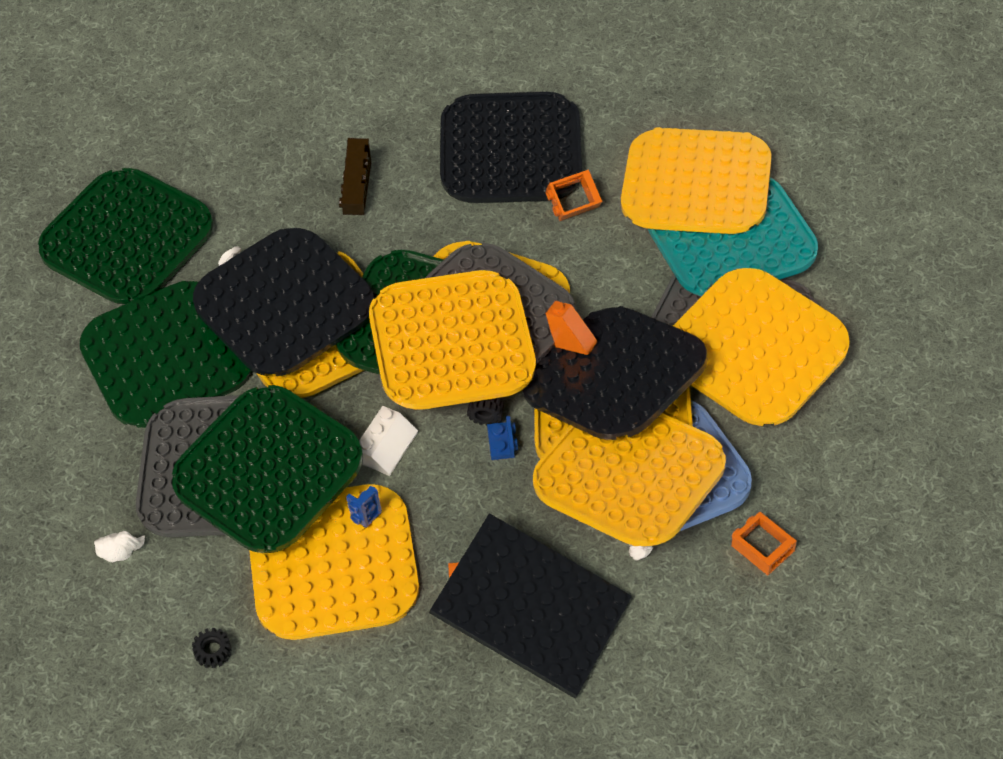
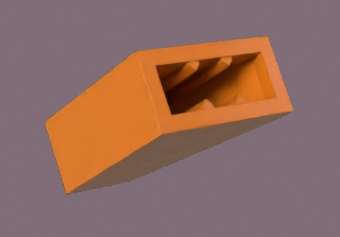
(569, 329)

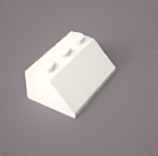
(386, 440)

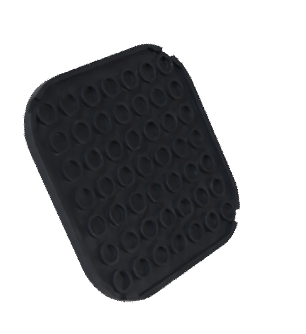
(509, 146)
(283, 301)
(623, 380)

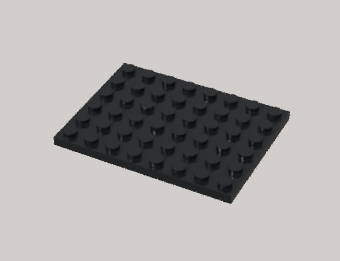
(531, 605)

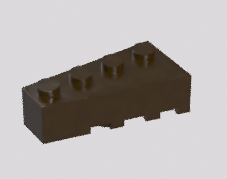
(356, 177)

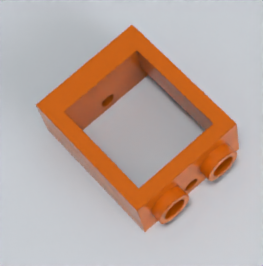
(588, 186)
(778, 556)

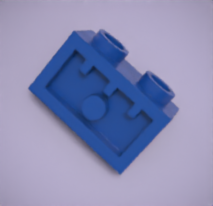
(501, 439)
(365, 508)

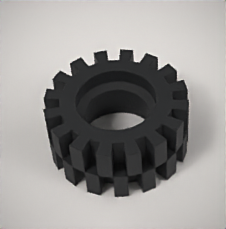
(485, 411)
(207, 638)

